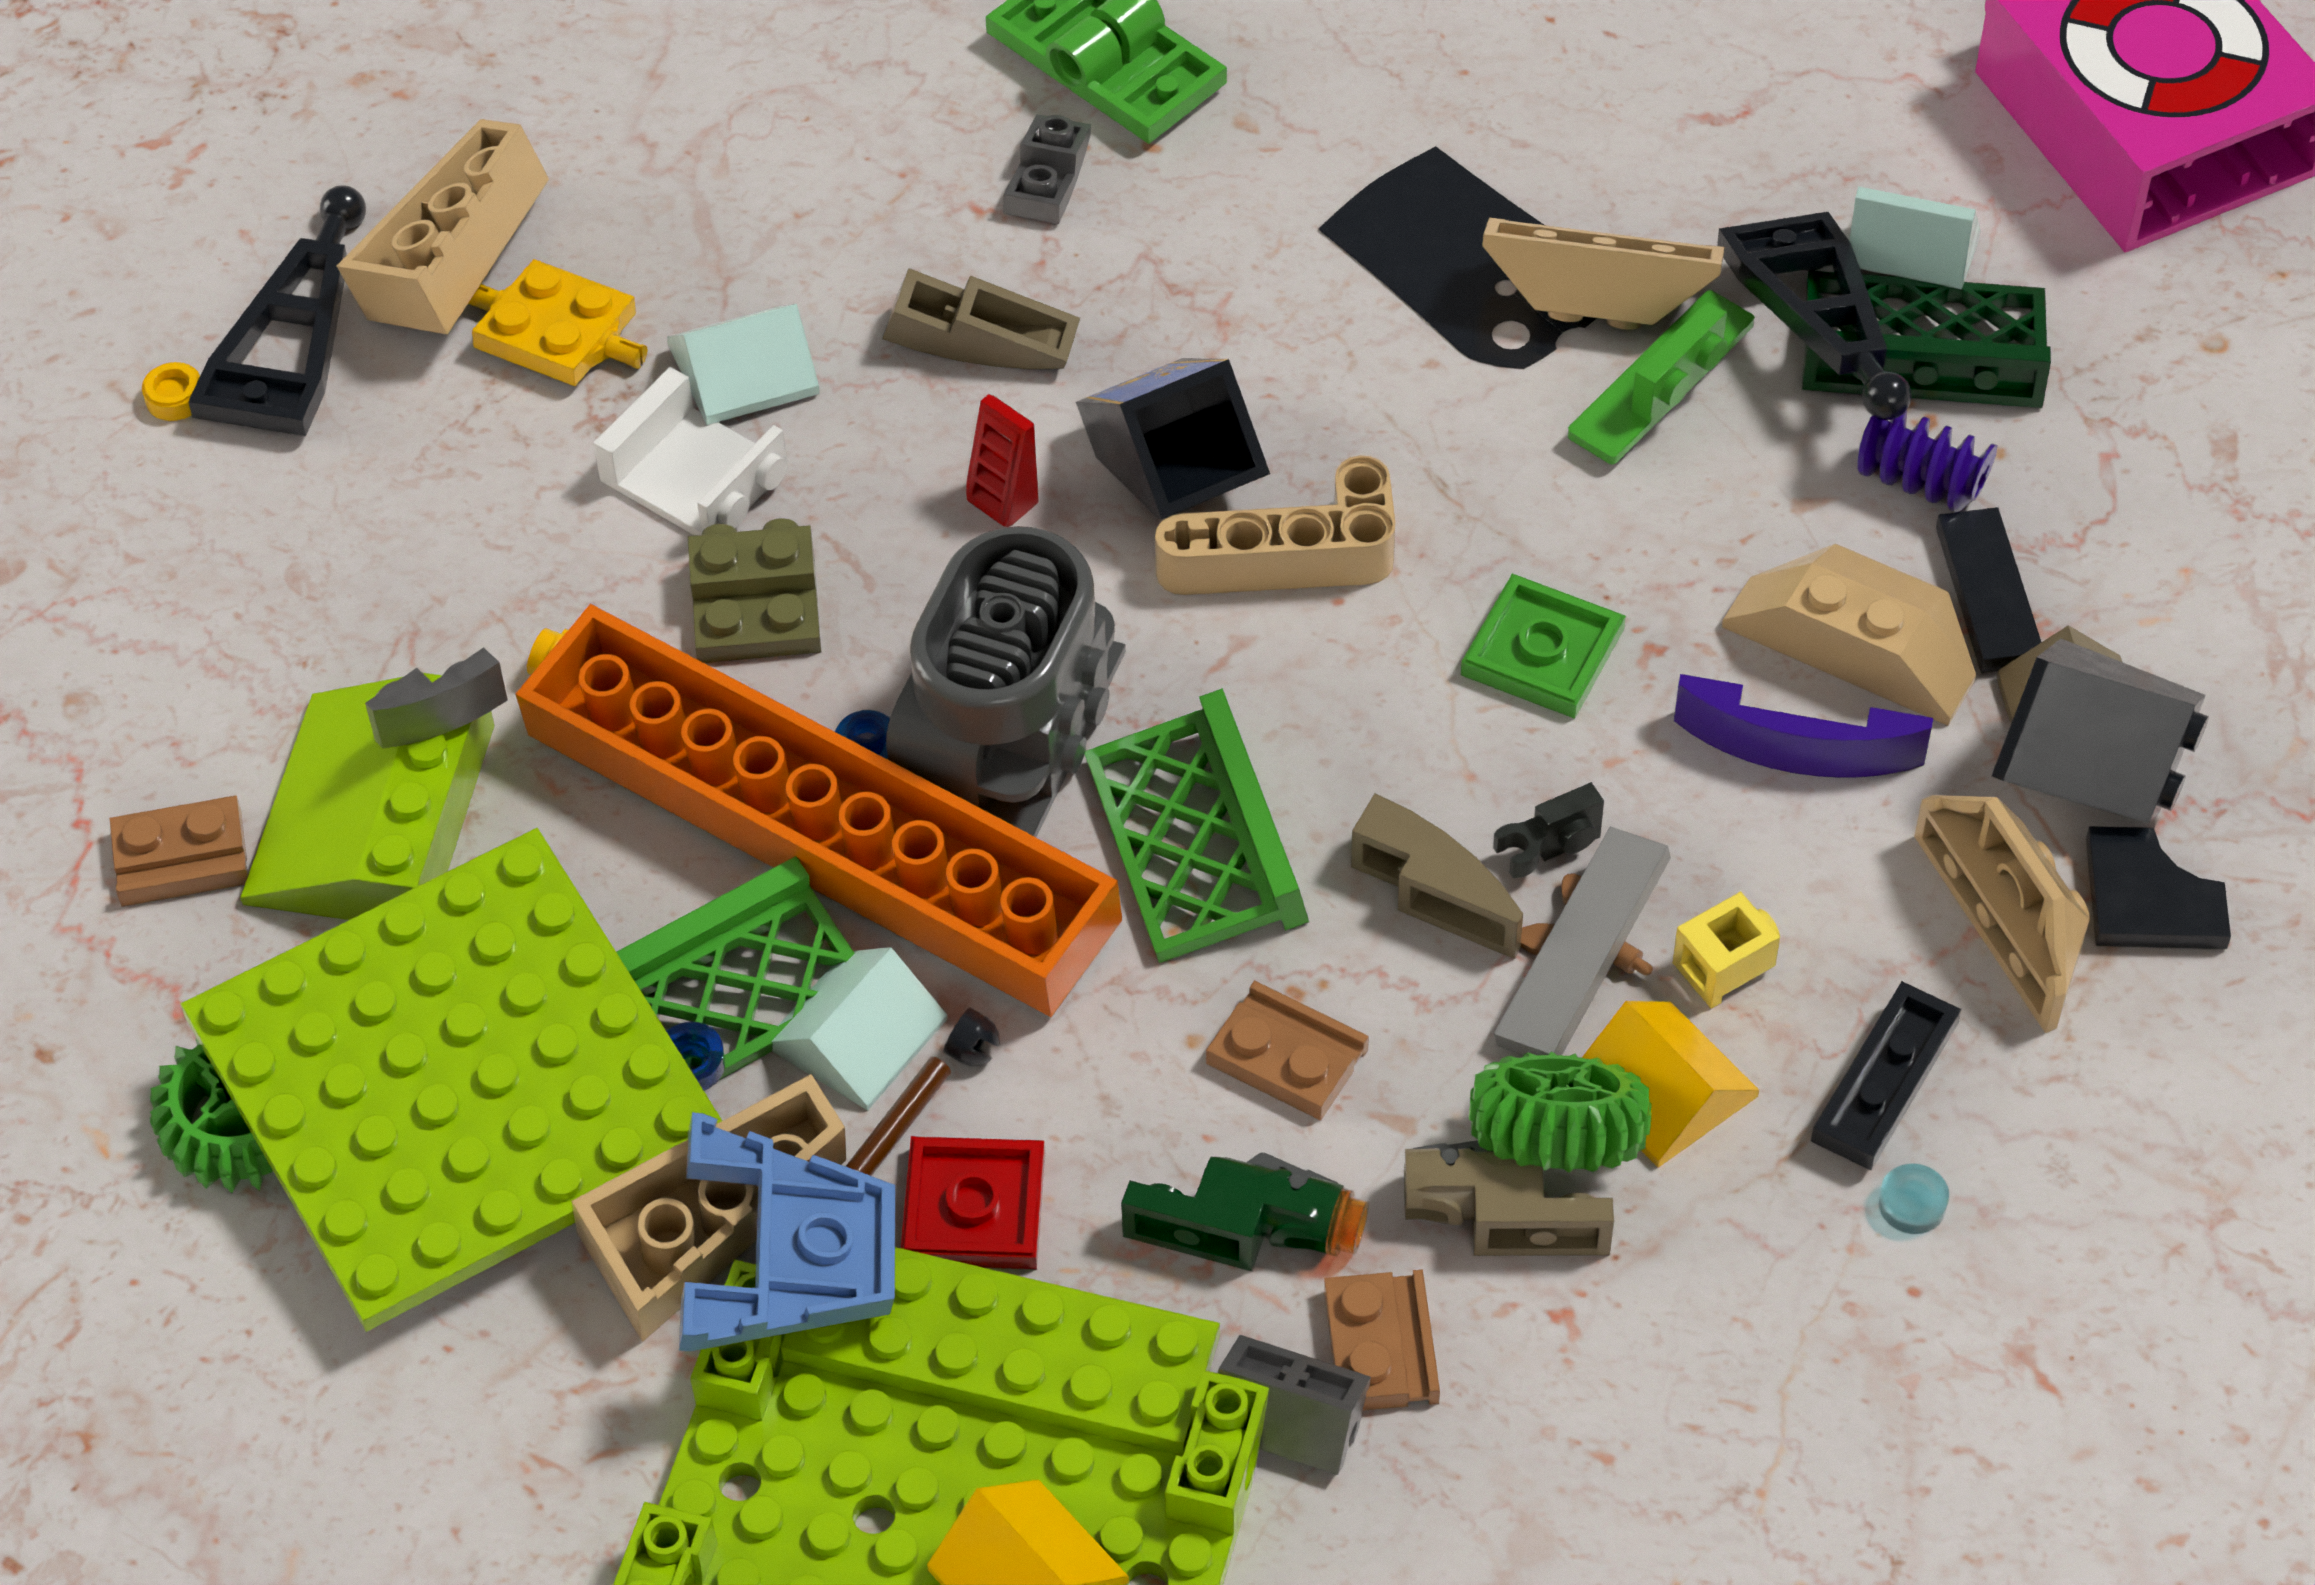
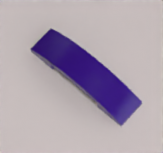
(1800, 743)

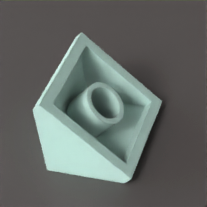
(1913, 237)
(746, 363)
(861, 1025)

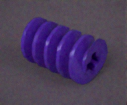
(1925, 460)

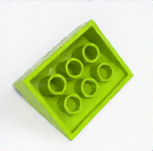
(361, 817)

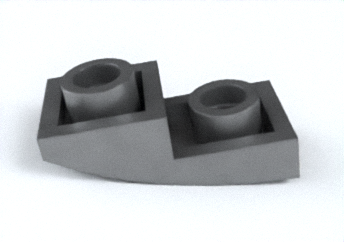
(1047, 168)
(420, 710)

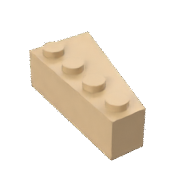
(446, 231)
(663, 1230)

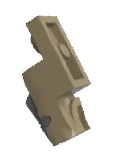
(1504, 1202)

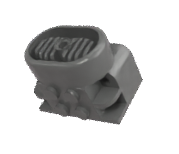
(1006, 674)

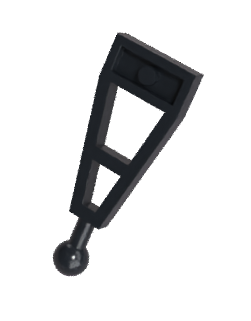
(1809, 244)
(275, 397)

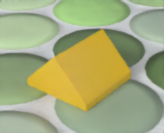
(1686, 1074)
(1021, 1538)

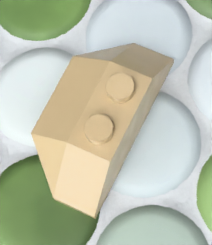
(1598, 272)
(1861, 627)
(2009, 895)

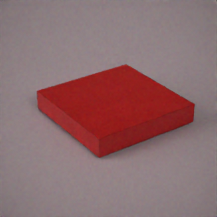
(975, 1200)

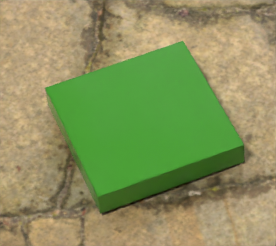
(1543, 645)

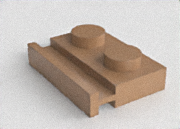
(179, 850)
(1287, 1050)
(1385, 1332)

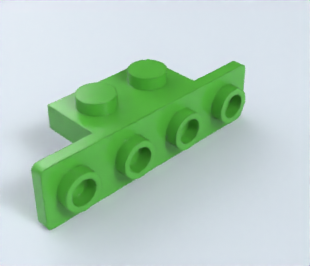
(1661, 377)

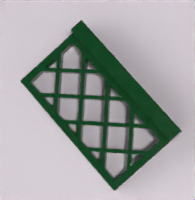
(1943, 368)

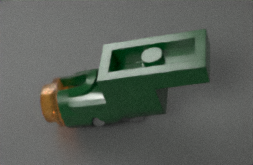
(1242, 1206)

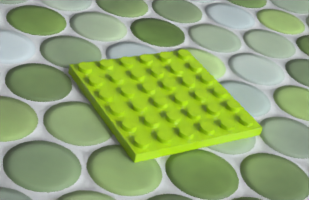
(447, 1074)

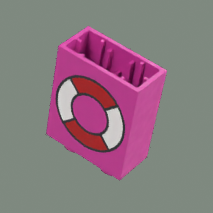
(2155, 104)

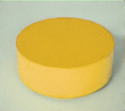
(169, 390)

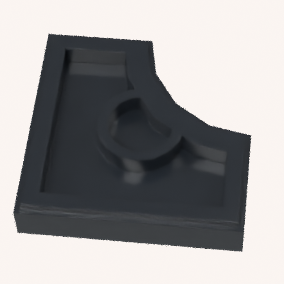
(2147, 898)

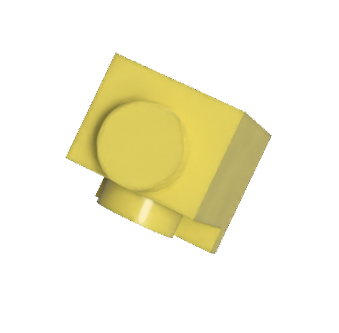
(1725, 947)

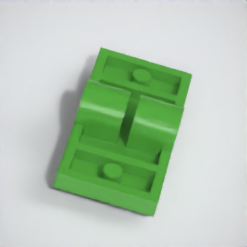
(1112, 57)

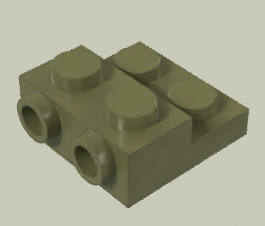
(754, 592)

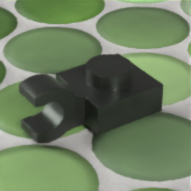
(1558, 826)

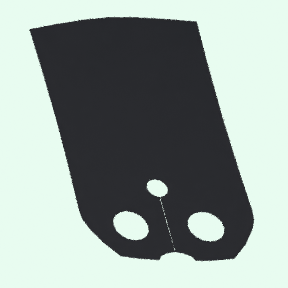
(1424, 241)

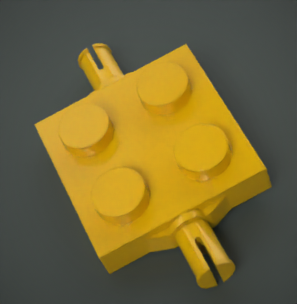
(556, 323)

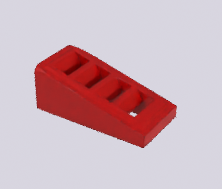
(1002, 471)

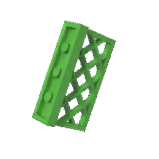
(1249, 825)
(722, 926)

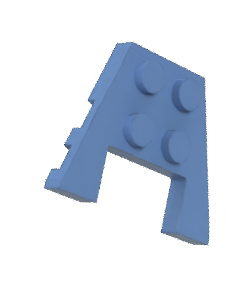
(819, 1243)

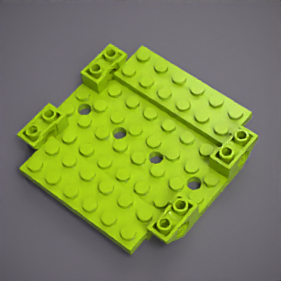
(946, 1395)

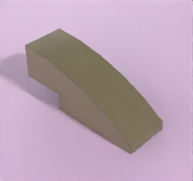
(979, 324)
(1435, 876)

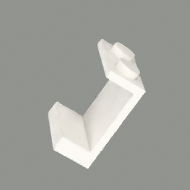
(680, 465)

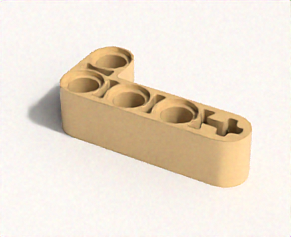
(1285, 545)

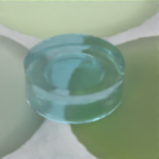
(1913, 1198)

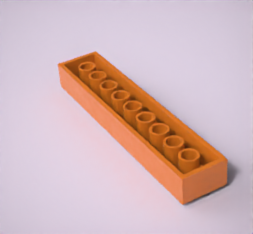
(851, 817)

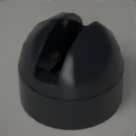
(969, 1036)

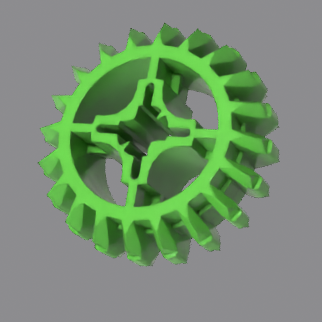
(1560, 1112)
(219, 1139)

